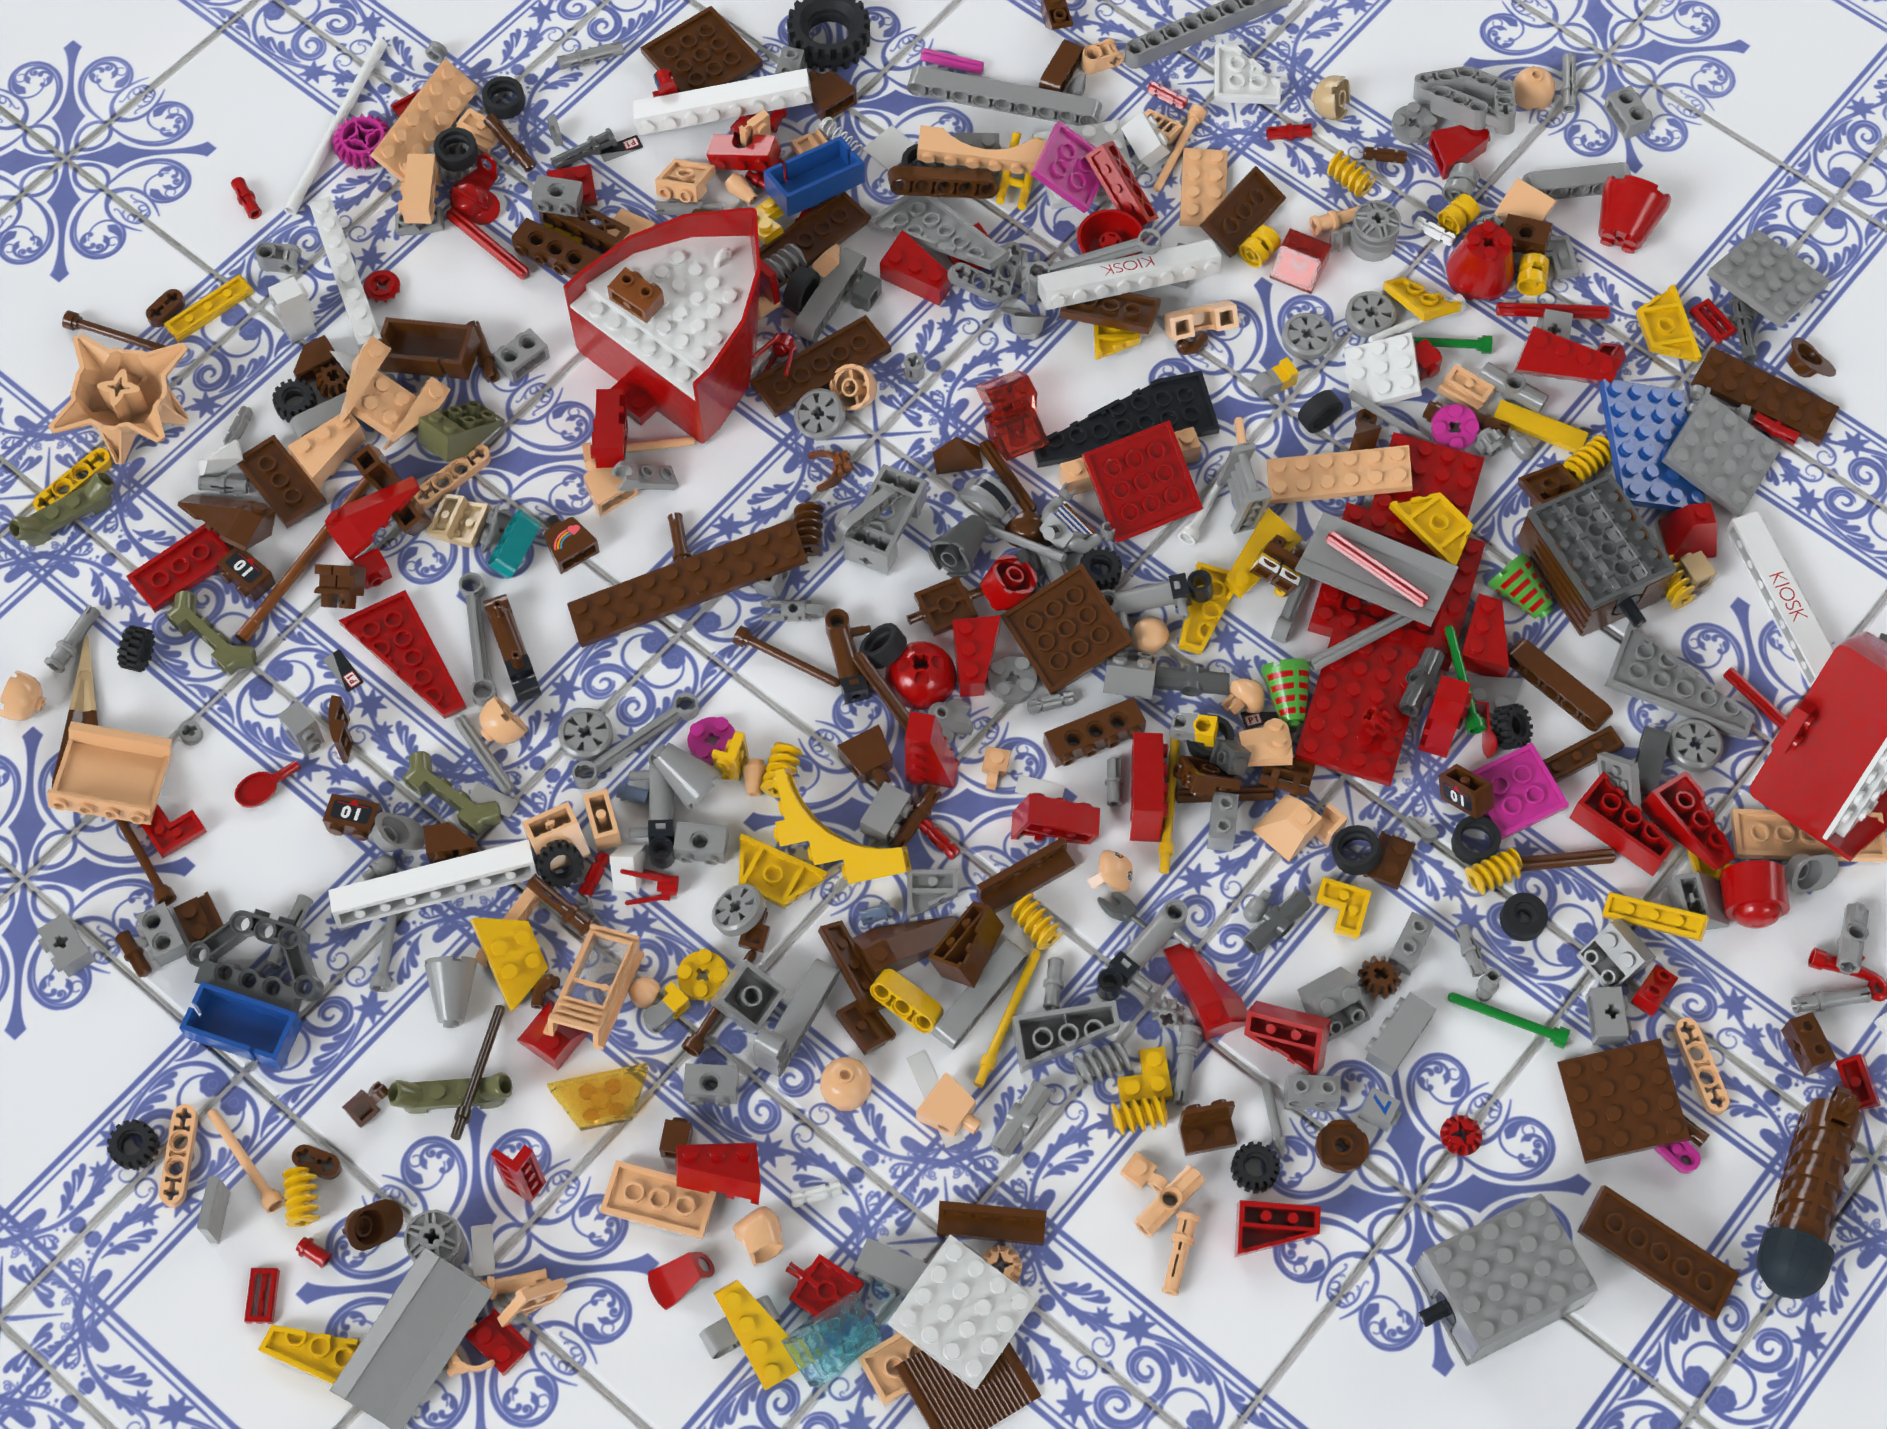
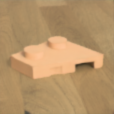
(532, 1298)

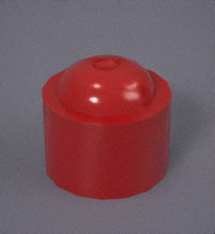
(1754, 893)

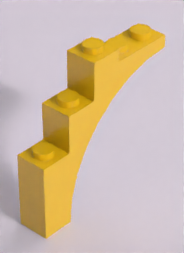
(801, 825)

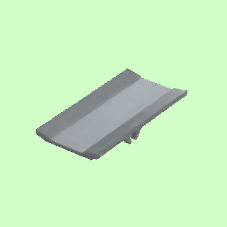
(1337, 570)
(411, 1340)

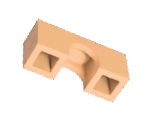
(1213, 316)

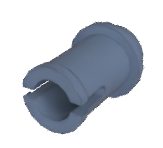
(632, 793)
(875, 913)

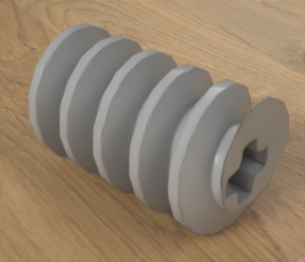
(785, 260)
(1101, 1062)

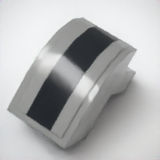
(990, 494)

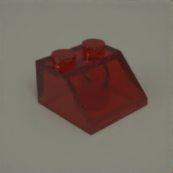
(1300, 261)
(1007, 390)
(1015, 430)

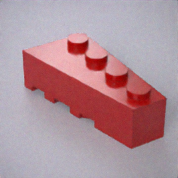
(1563, 359)
(927, 753)
(1148, 786)
(1621, 825)

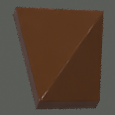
(1365, 436)
(957, 456)

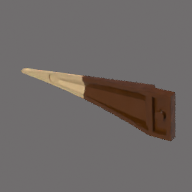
(83, 703)

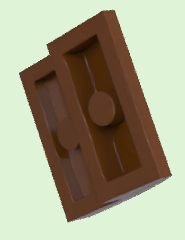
(338, 725)

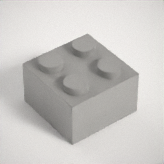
(748, 996)

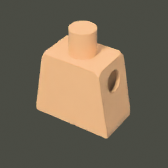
(603, 488)
(949, 1108)

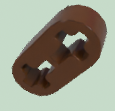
(165, 308)
(318, 1156)

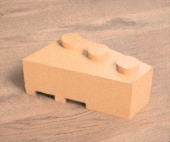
(419, 188)
(327, 447)

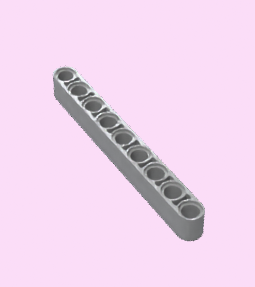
(1195, 29)
(1003, 96)

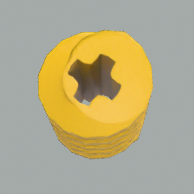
(1349, 175)
(1589, 459)
(1677, 591)
(782, 756)
(1494, 870)
(1035, 923)
(1140, 1114)
(299, 1197)

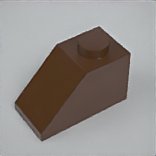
(312, 357)

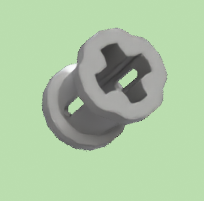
(917, 369)

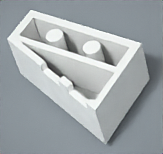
(293, 309)

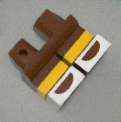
(1278, 564)

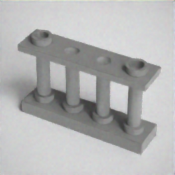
(1247, 497)

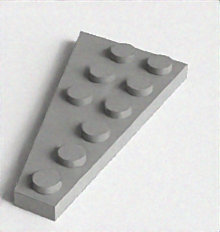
(1667, 682)

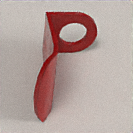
(481, 175)
(1489, 740)
(677, 1277)

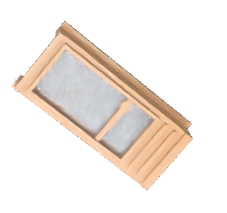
(597, 984)

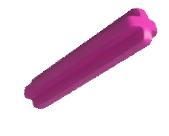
(952, 61)

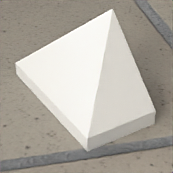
(220, 459)

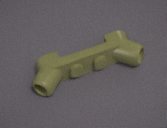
(38, 526)
(226, 657)
(471, 815)
(443, 1094)

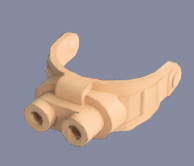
(456, 1366)

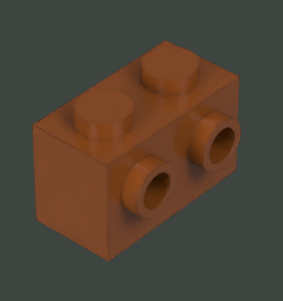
(636, 294)

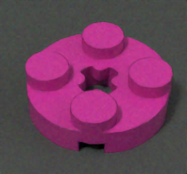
(1454, 413)
(702, 731)

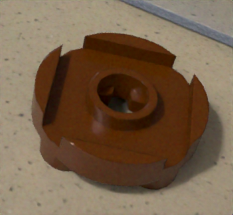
(1332, 1158)

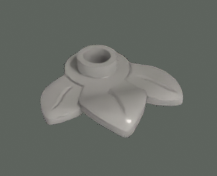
(954, 718)

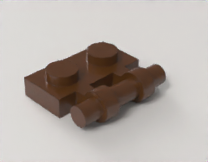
(1299, 773)

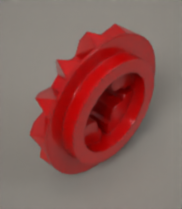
(383, 278)
(1456, 1144)

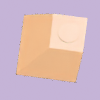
(1289, 826)

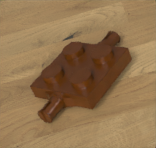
(943, 603)

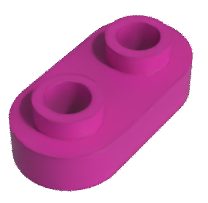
(1674, 1153)

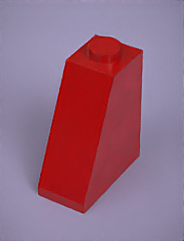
(1456, 146)

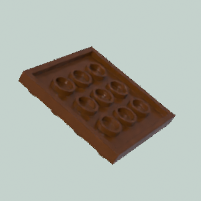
(702, 52)
(1067, 629)
(1623, 1101)

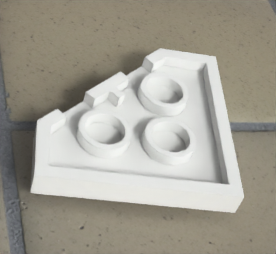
(1241, 78)

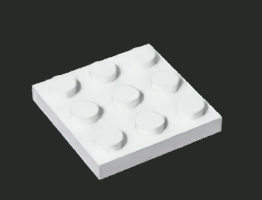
(1384, 370)

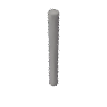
(1386, 416)
(1026, 543)

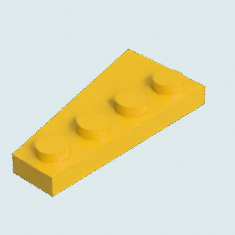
(1239, 578)
(1204, 616)
(757, 1334)

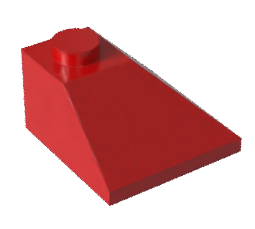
(1690, 531)
(554, 1048)

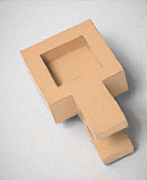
(995, 764)
(1142, 1172)

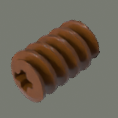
(809, 526)

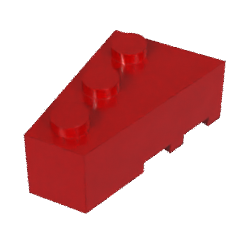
(914, 270)
(609, 428)
(974, 650)
(1445, 715)
(1055, 818)
(719, 1168)
(1273, 1225)

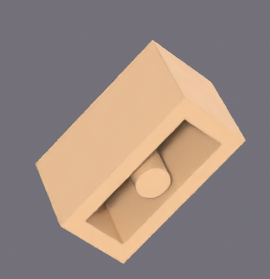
(602, 819)

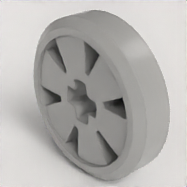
(1362, 305)
(1310, 347)
(812, 403)
(1698, 732)
(590, 746)
(734, 922)

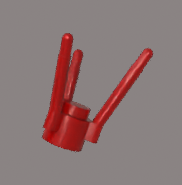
(782, 345)
(666, 884)

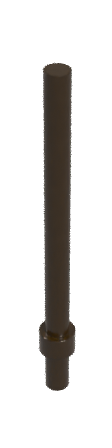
(464, 1112)

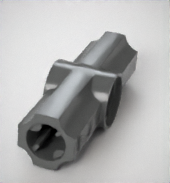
(1192, 680)
(1421, 682)
(1277, 922)

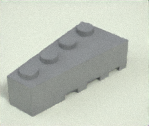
(1059, 1031)

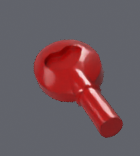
(261, 786)

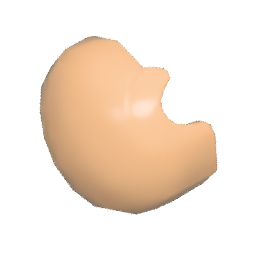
(1149, 635)

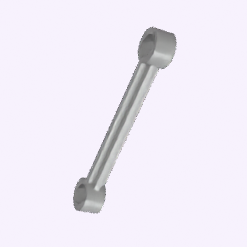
(1100, 255)
(1288, 614)
(477, 637)
(635, 740)

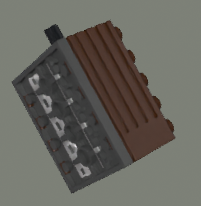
(1596, 555)

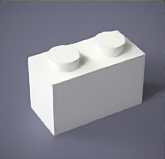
(1145, 139)

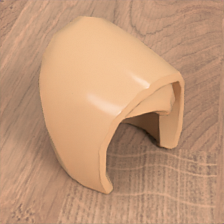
(760, 1234)

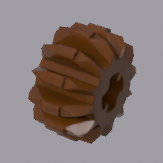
(332, 380)
(1382, 986)

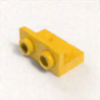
(733, 758)

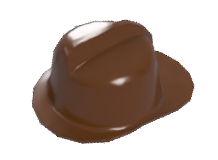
(1807, 361)
(1027, 525)
(373, 1224)

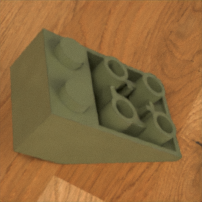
(457, 429)

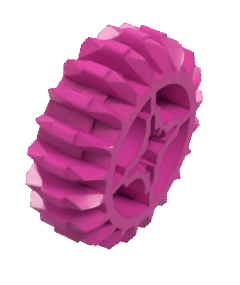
(349, 140)

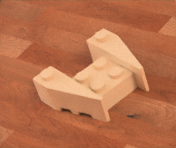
(384, 402)

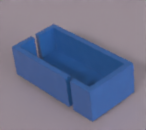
(814, 176)
(241, 1025)

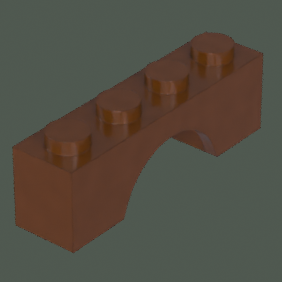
(381, 474)

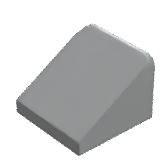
(1077, 86)

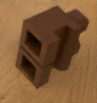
(342, 581)

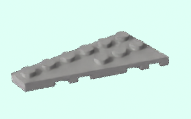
(939, 228)

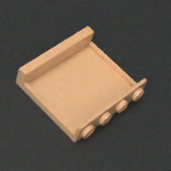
(111, 773)

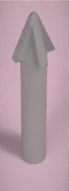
(1278, 1139)

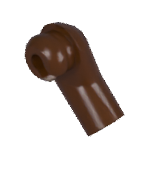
(1187, 348)

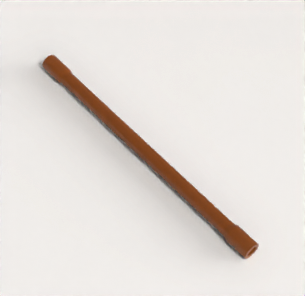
(253, 623)

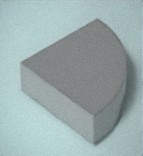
(554, 130)

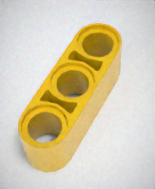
(906, 1000)

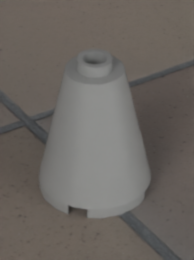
(685, 773)
(450, 987)

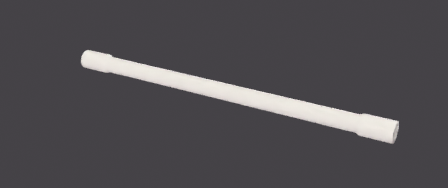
(297, 196)

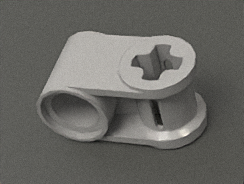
(278, 258)

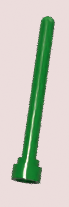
(1482, 343)
(1474, 722)
(1557, 1035)

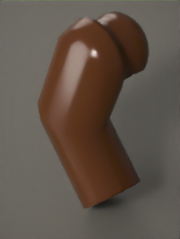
(547, 982)

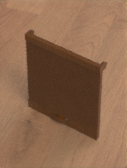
(953, 1404)

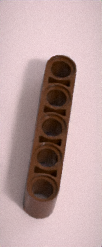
(933, 177)
(1558, 685)

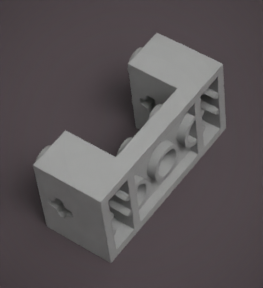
(877, 542)

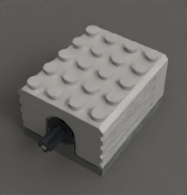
(1503, 1279)

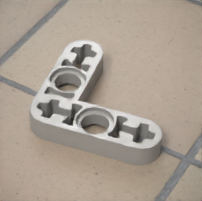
(992, 282)

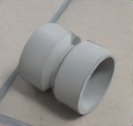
(1461, 180)

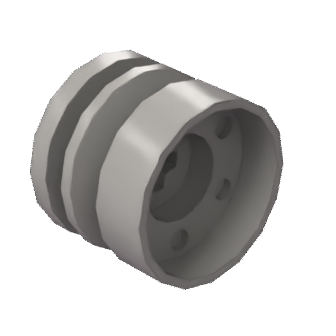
(1374, 230)
(431, 1223)

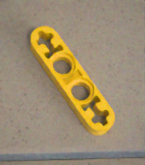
(69, 477)

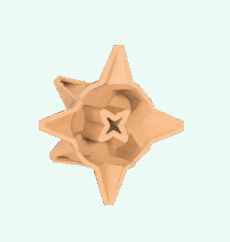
(122, 394)

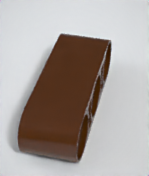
(1062, 66)

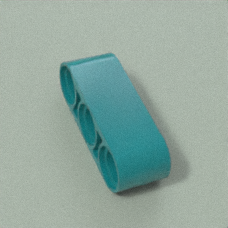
(514, 544)

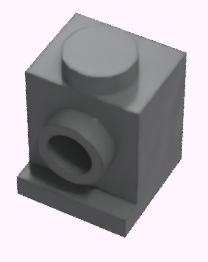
(866, 291)
(1230, 756)

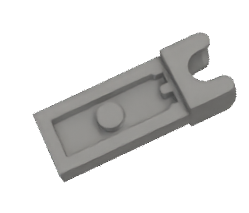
(644, 476)

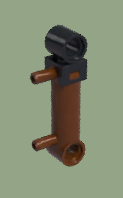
(512, 648)

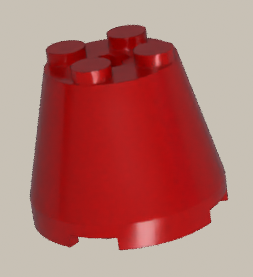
(1630, 211)
(1482, 263)

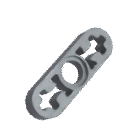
(867, 511)

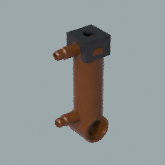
(853, 683)

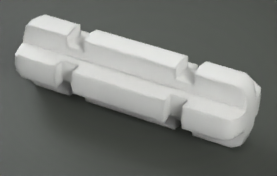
(1434, 231)
(816, 1194)

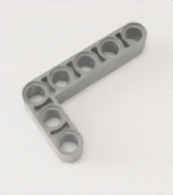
(777, 1047)

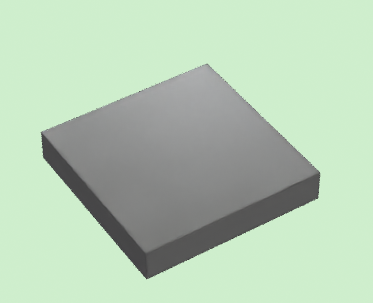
(213, 1209)

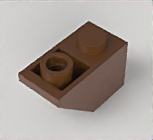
(1056, 14)
(447, 842)

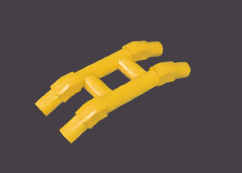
(1007, 180)

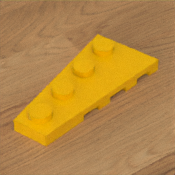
(309, 1352)

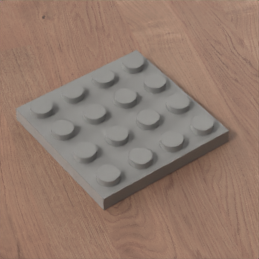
(1768, 278)
(1721, 454)

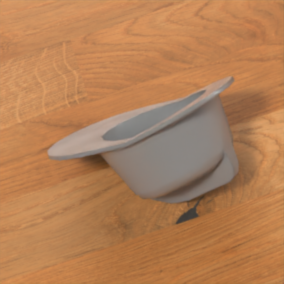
(1025, 323)
(396, 832)
(1810, 872)

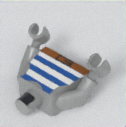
(1067, 528)

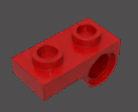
(1654, 990)

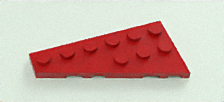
(403, 645)

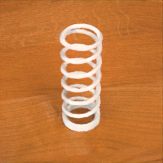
(821, 125)

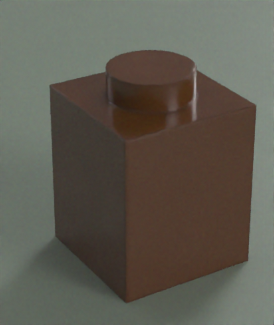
(675, 1133)

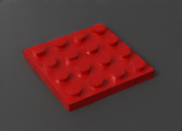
(1142, 481)

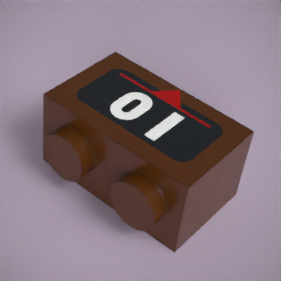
(245, 573)
(1466, 791)
(350, 816)

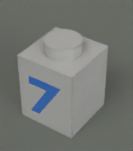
(1380, 1109)

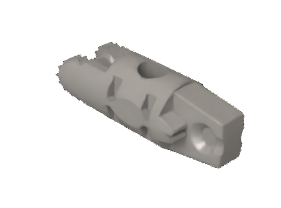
(1031, 291)
(804, 612)

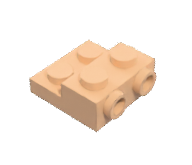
(684, 180)

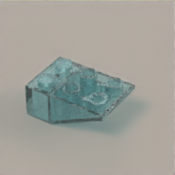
(832, 1340)

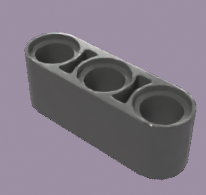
(1651, 757)

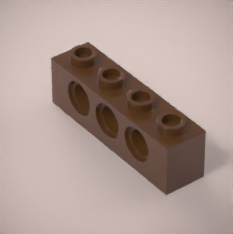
(568, 252)
(1125, 713)

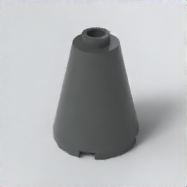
(959, 546)

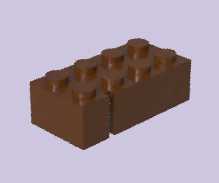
(429, 348)

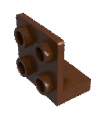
(1207, 1127)

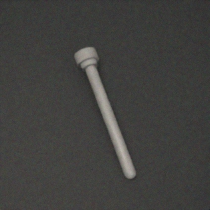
(381, 977)

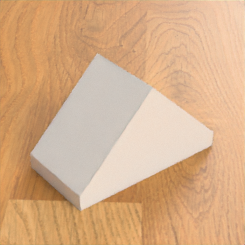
(629, 858)

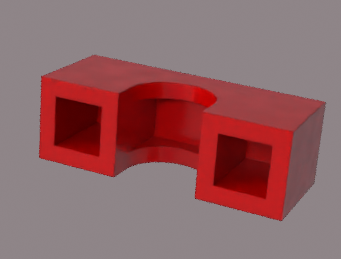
(757, 156)

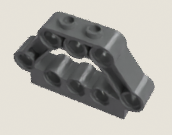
(231, 934)

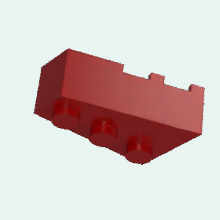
(1485, 639)
(1291, 1033)

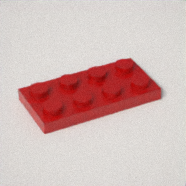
(178, 567)

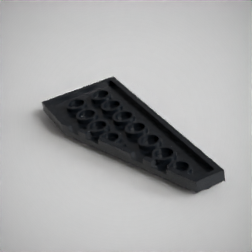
(1173, 398)

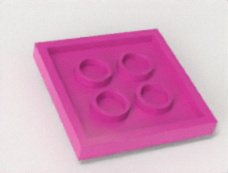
(1066, 169)
(1521, 790)

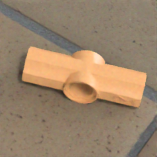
(1158, 1212)

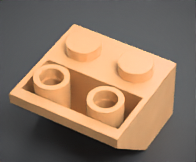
(553, 825)

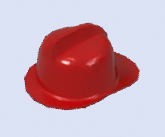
(475, 203)

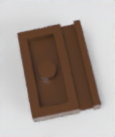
(1393, 861)
(198, 917)
(866, 1030)

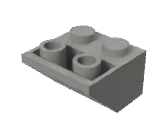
(1131, 674)
(1700, 895)
(1615, 955)
(1336, 998)

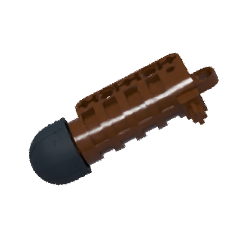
(1796, 1248)

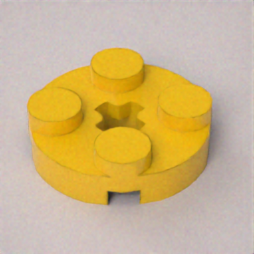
(702, 961)

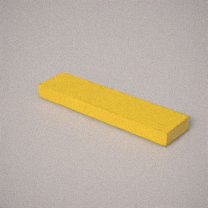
(208, 308)
(1540, 426)
(1656, 916)

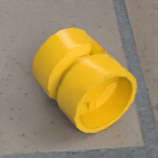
(1458, 214)
(1259, 246)
(1533, 274)

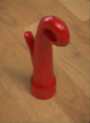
(1820, 959)

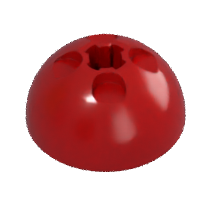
(1107, 229)
(922, 685)

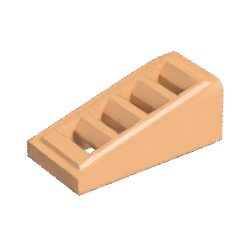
(1174, 127)
(827, 261)

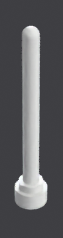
(1413, 322)
(1190, 532)

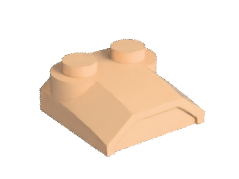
(1268, 744)

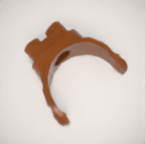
(840, 470)

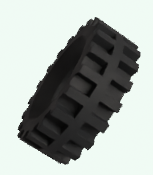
(845, 12)

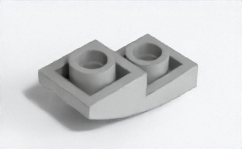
(417, 228)

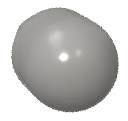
(1521, 446)
(380, 867)
(1257, 907)

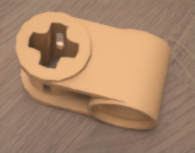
(1101, 57)

